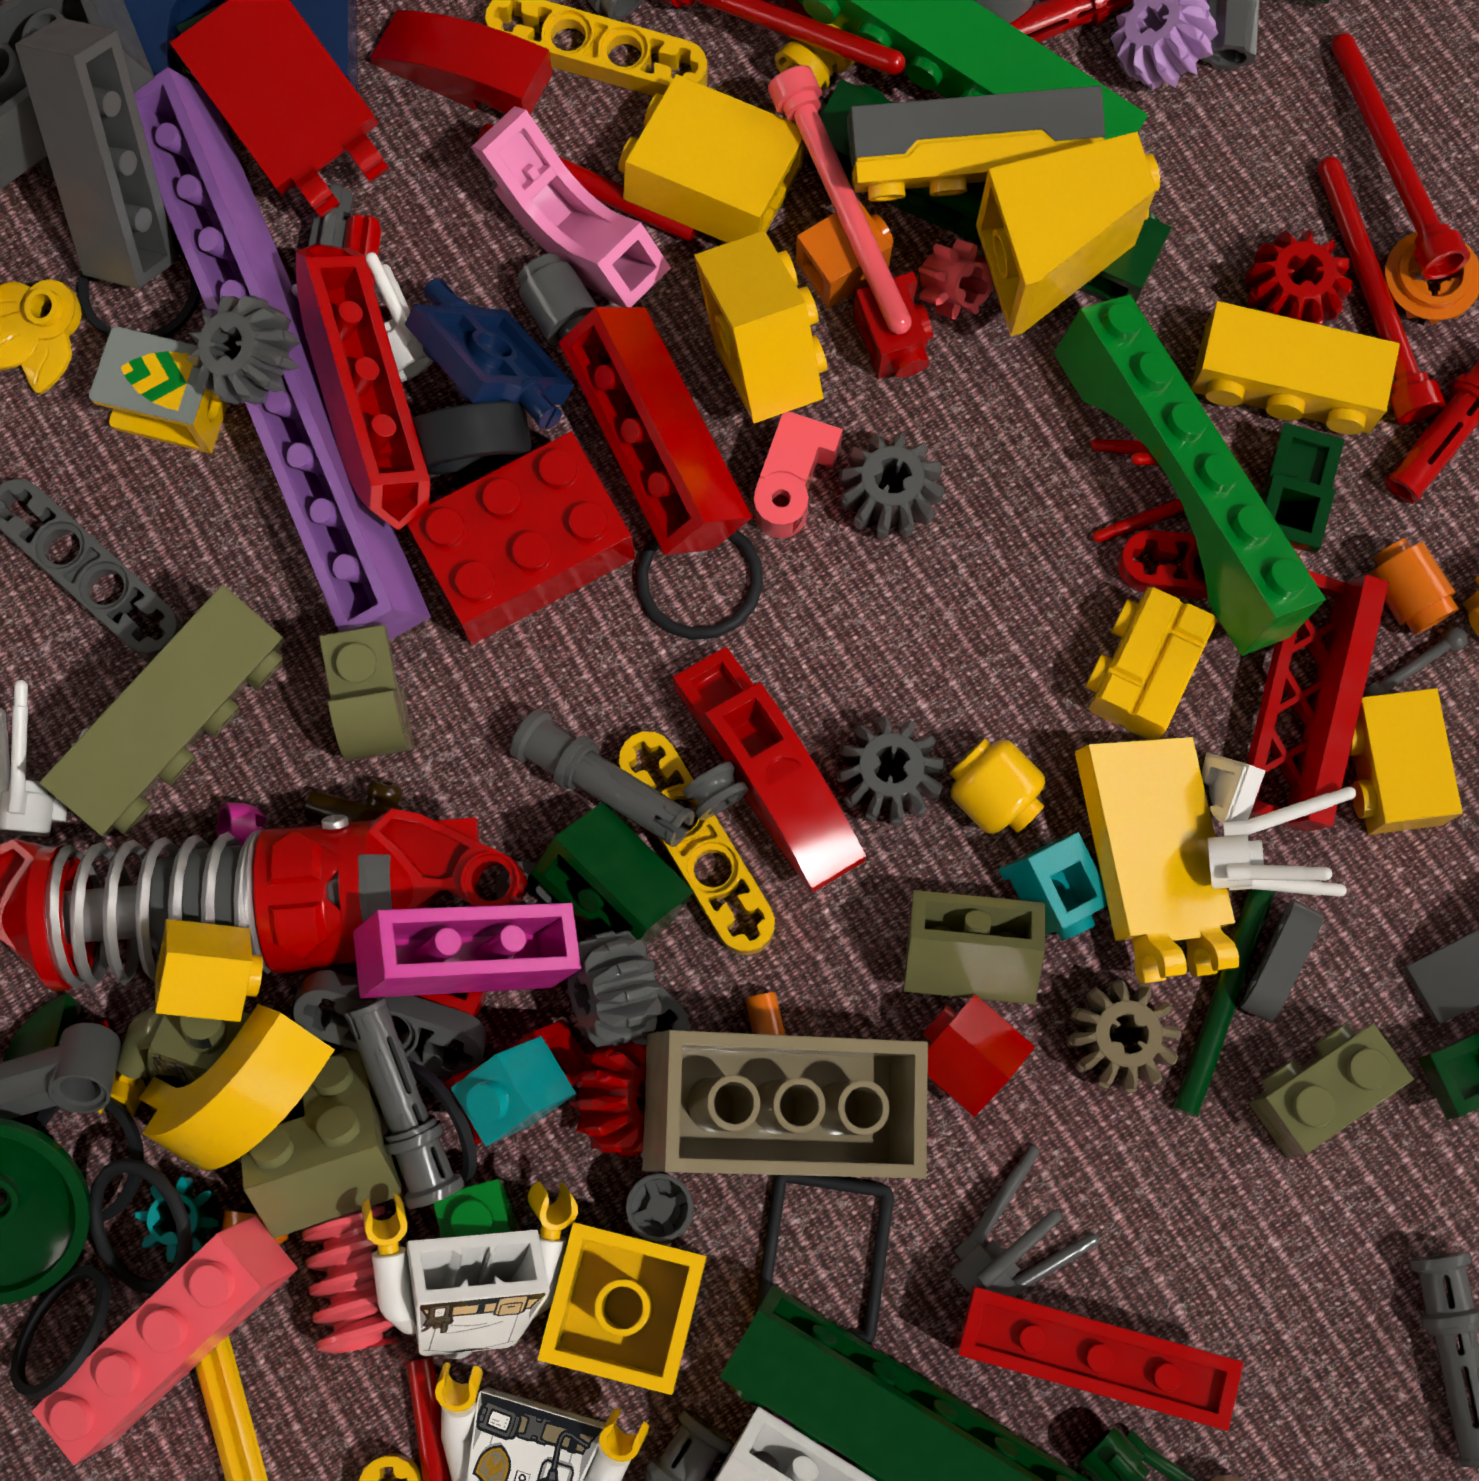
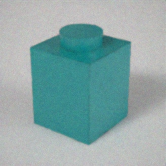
(513, 1090)

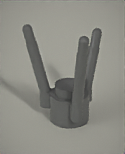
(995, 1268)

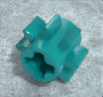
(160, 1218)

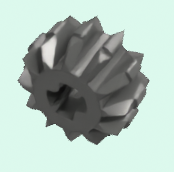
(243, 350)
(895, 463)
(890, 746)
(614, 989)

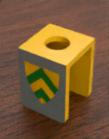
(156, 391)

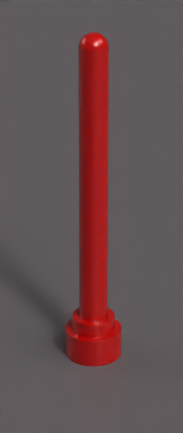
(809, 31)
(1438, 248)
(1414, 393)

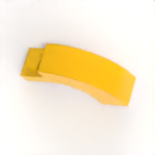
(239, 1095)

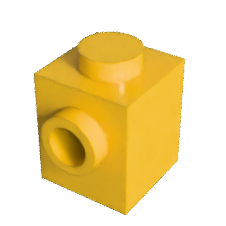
(206, 971)

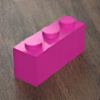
(465, 949)

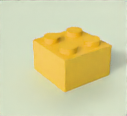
(762, 325)
(622, 1308)

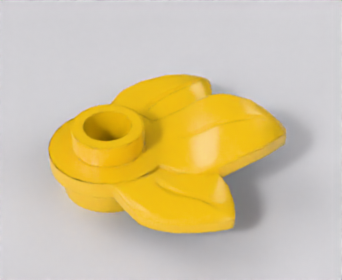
(34, 340)

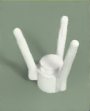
(404, 345)
(23, 803)
(1240, 862)

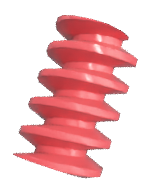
(348, 1284)

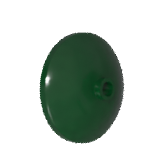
(40, 1214)

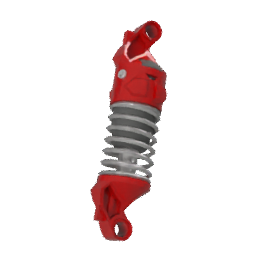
(290, 885)

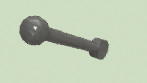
(1452, 639)

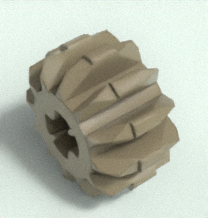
(1135, 1018)

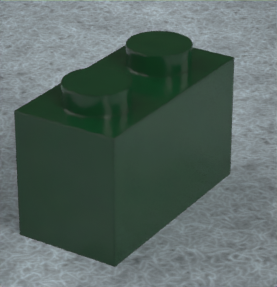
(611, 877)

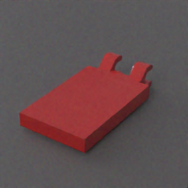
(281, 94)

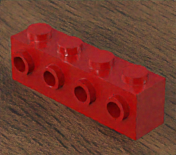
(654, 429)

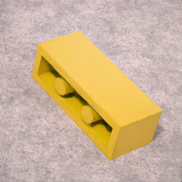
(1294, 368)

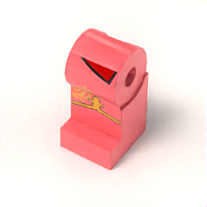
(788, 470)

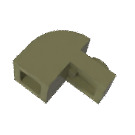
(365, 700)

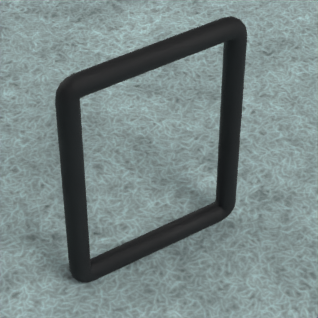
(880, 1248)

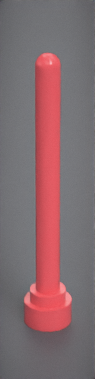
(797, 97)

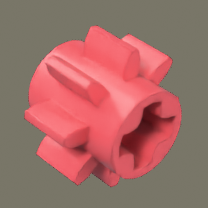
(955, 279)

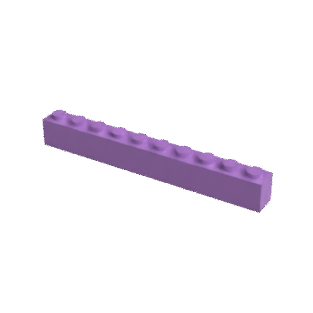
(234, 255)

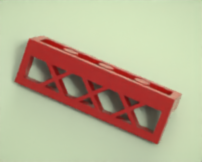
(1335, 698)
(1099, 1358)

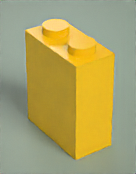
(711, 161)

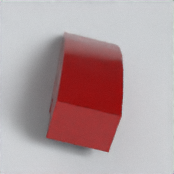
(464, 60)

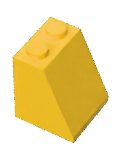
(1062, 221)

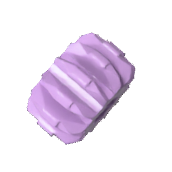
(1163, 39)

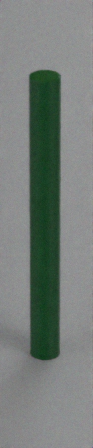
(1223, 1004)

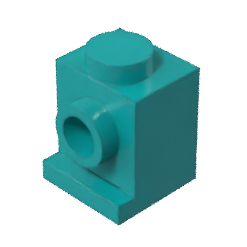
(1064, 880)

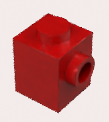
(973, 1053)

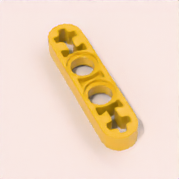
(600, 38)
(703, 839)

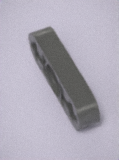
(418, 1013)

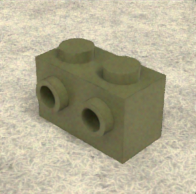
(975, 947)
(1330, 1090)

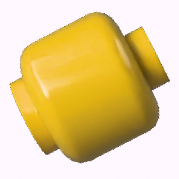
(997, 786)

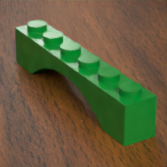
(1247, 561)

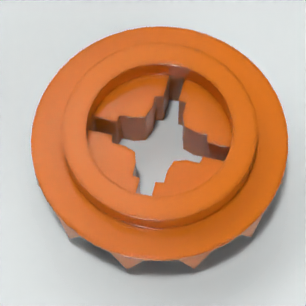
(1451, 296)

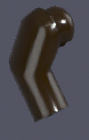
(381, 798)

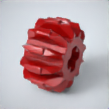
(1302, 260)
(613, 1098)

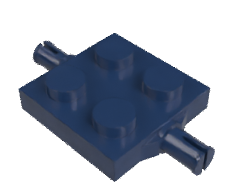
(488, 354)

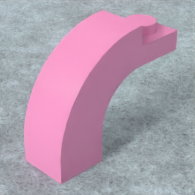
(604, 248)

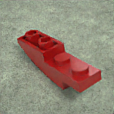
(774, 765)

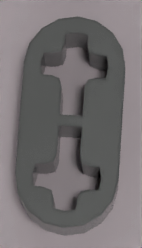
(1281, 961)

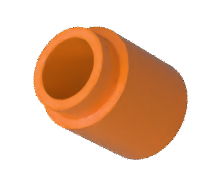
(1417, 586)

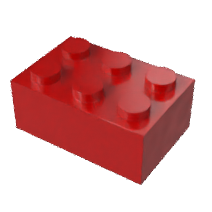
(521, 537)

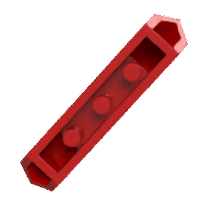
(361, 383)

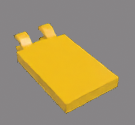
(1154, 855)

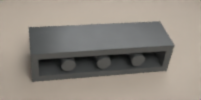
(97, 151)

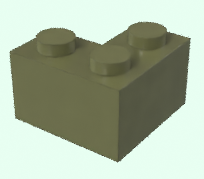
(325, 1159)

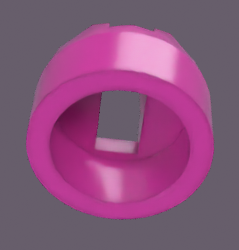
(239, 820)

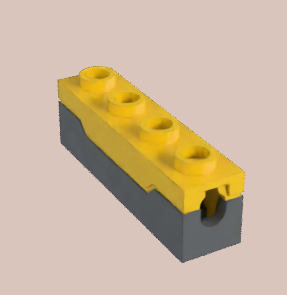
(960, 138)

